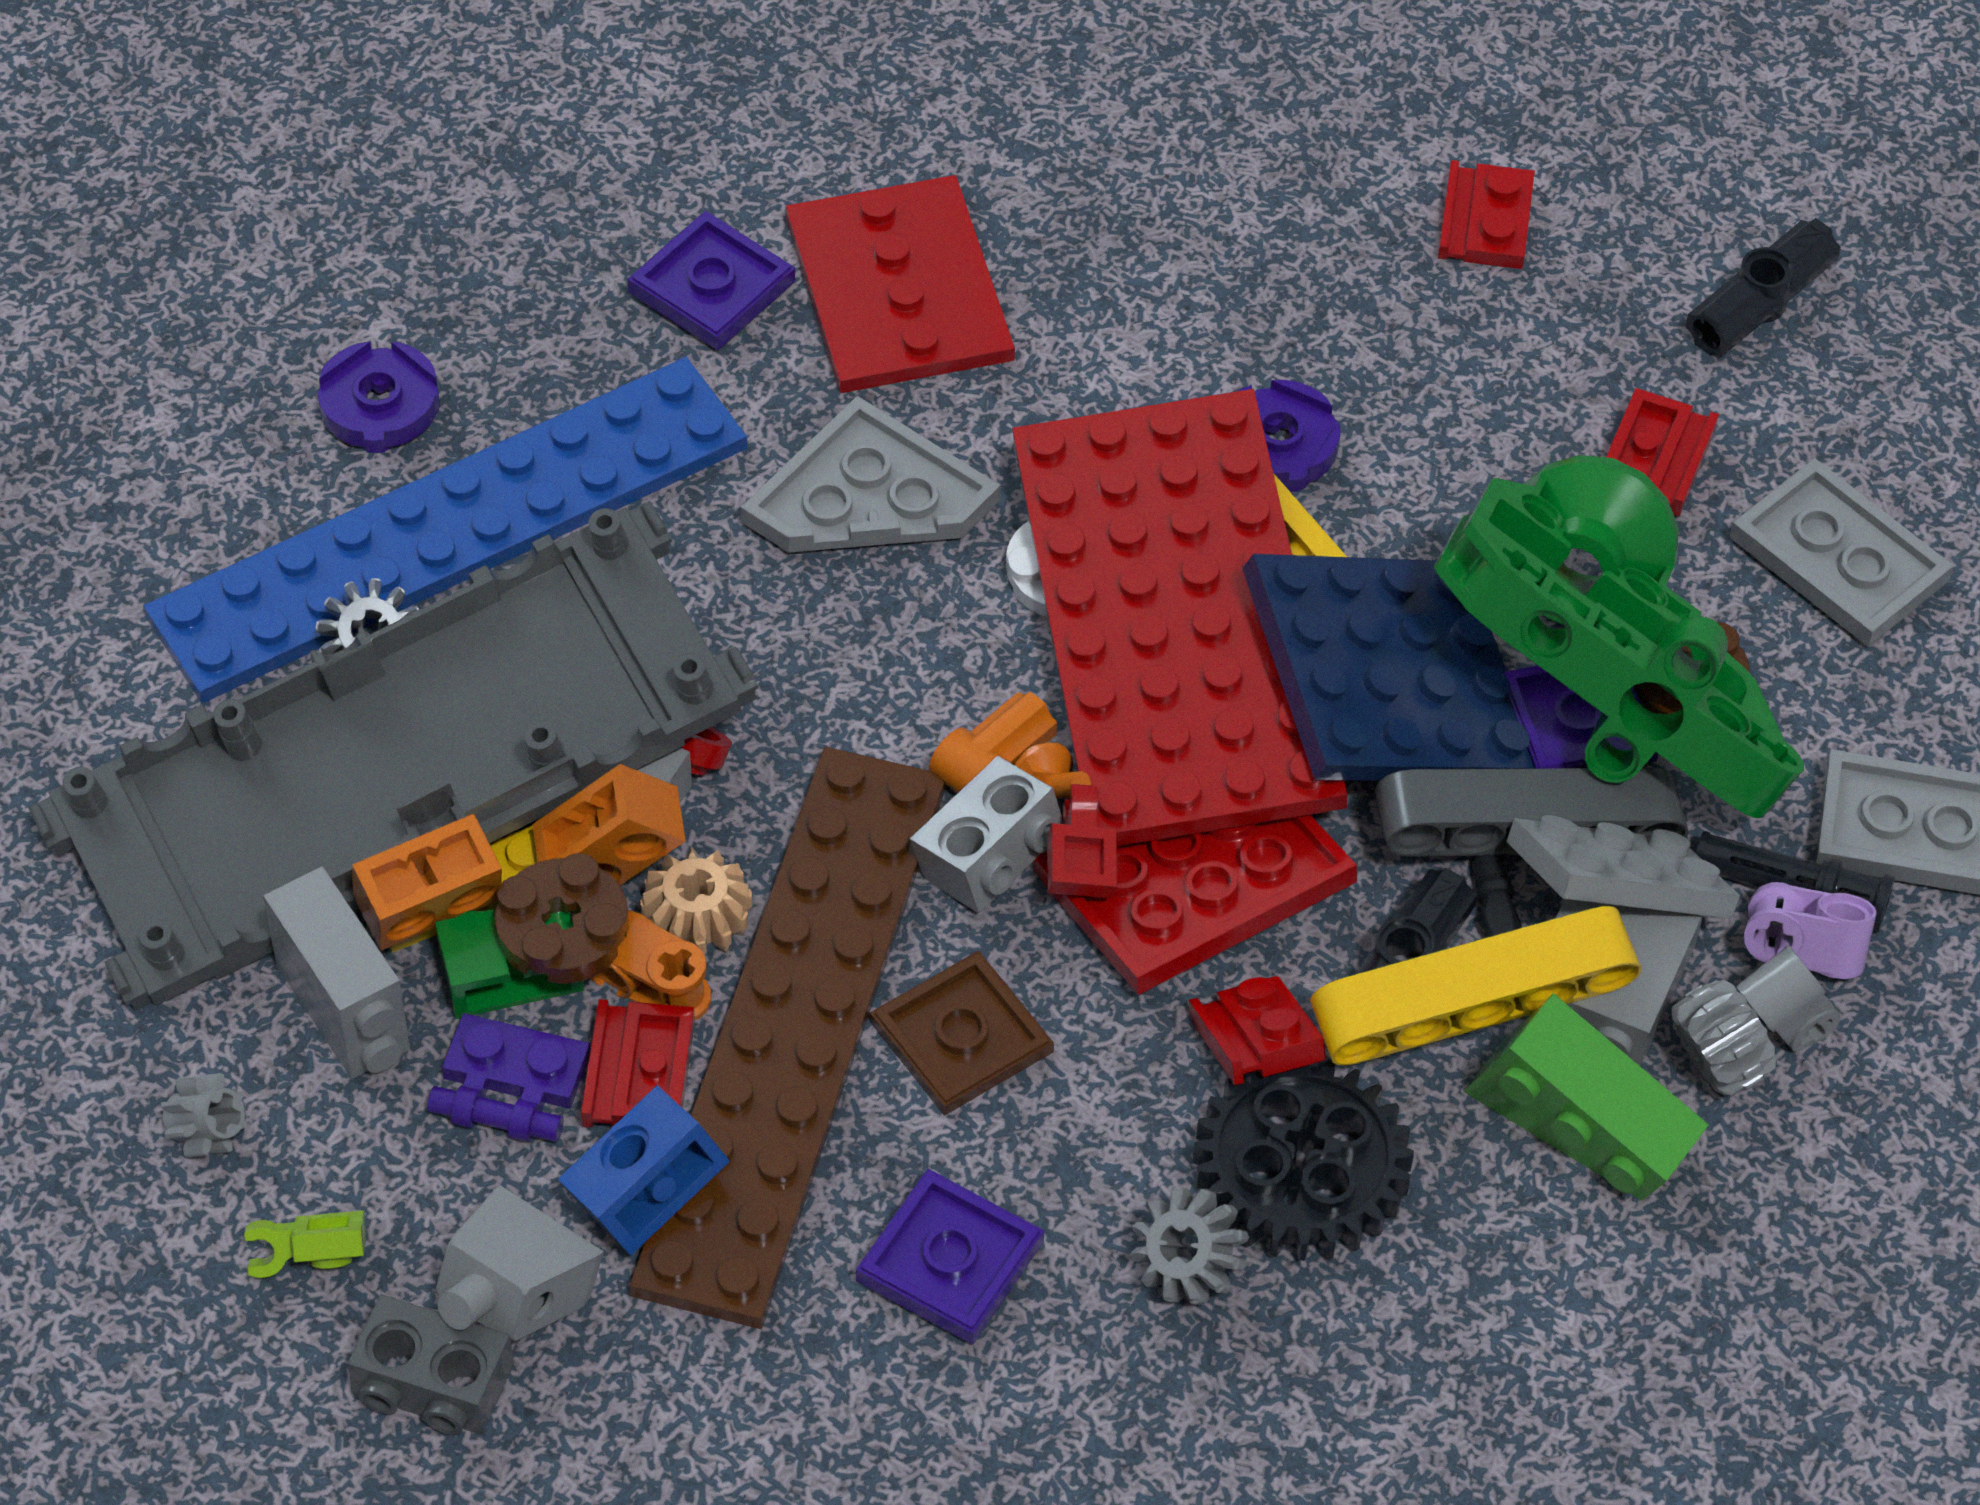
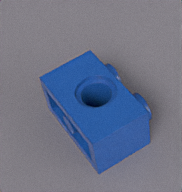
(644, 1170)

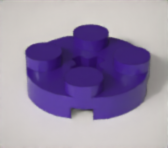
(384, 422)
(1312, 428)

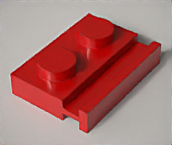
(1487, 215)
(1664, 443)
(1257, 1029)
(633, 1054)

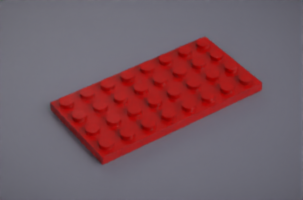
(1152, 619)

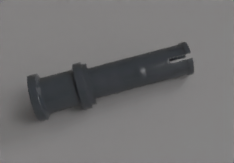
(1829, 876)

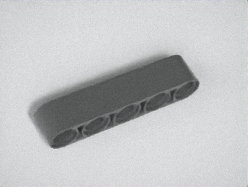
(1474, 808)

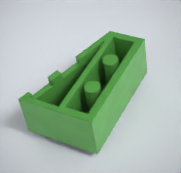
(1587, 1100)

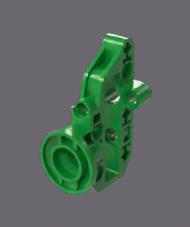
(1617, 625)

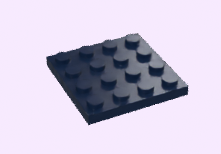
(1384, 667)

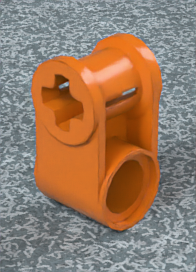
(658, 968)

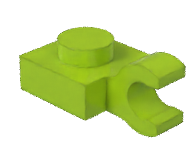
(321, 1238)

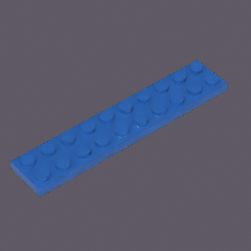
(446, 525)

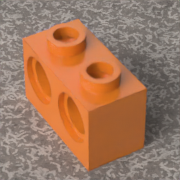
(618, 820)
(426, 881)

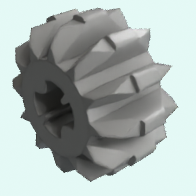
(356, 613)
(1723, 1037)
(1165, 1243)

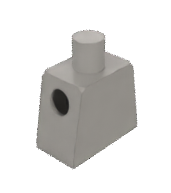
(514, 1269)

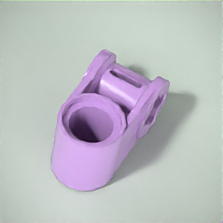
(1822, 928)

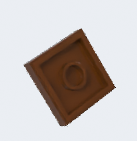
(961, 1032)

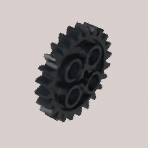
(1363, 1172)

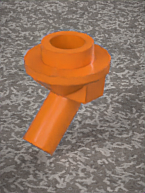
(1053, 766)

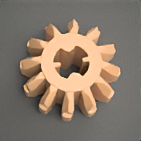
(698, 899)

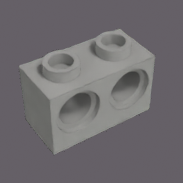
(987, 834)

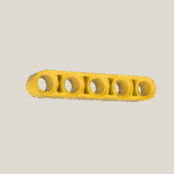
(1474, 985)

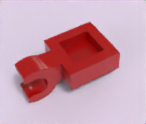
(1079, 852)

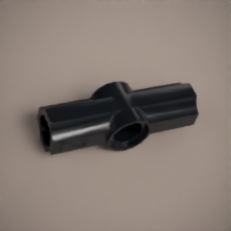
(1763, 286)
(1425, 921)

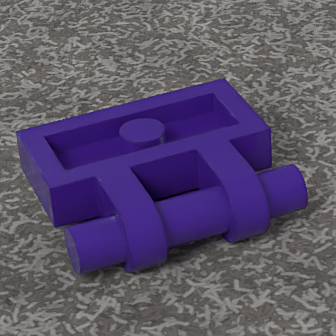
(512, 1062)

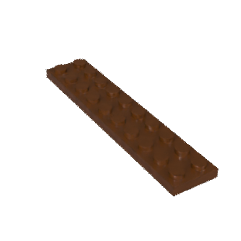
(793, 1035)

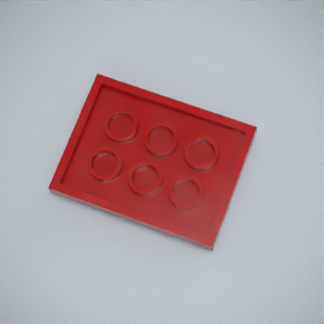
(899, 284)
(1205, 894)

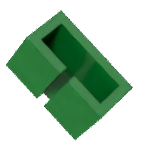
(478, 972)

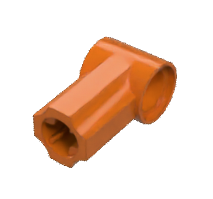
(1005, 733)

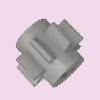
(203, 1115)

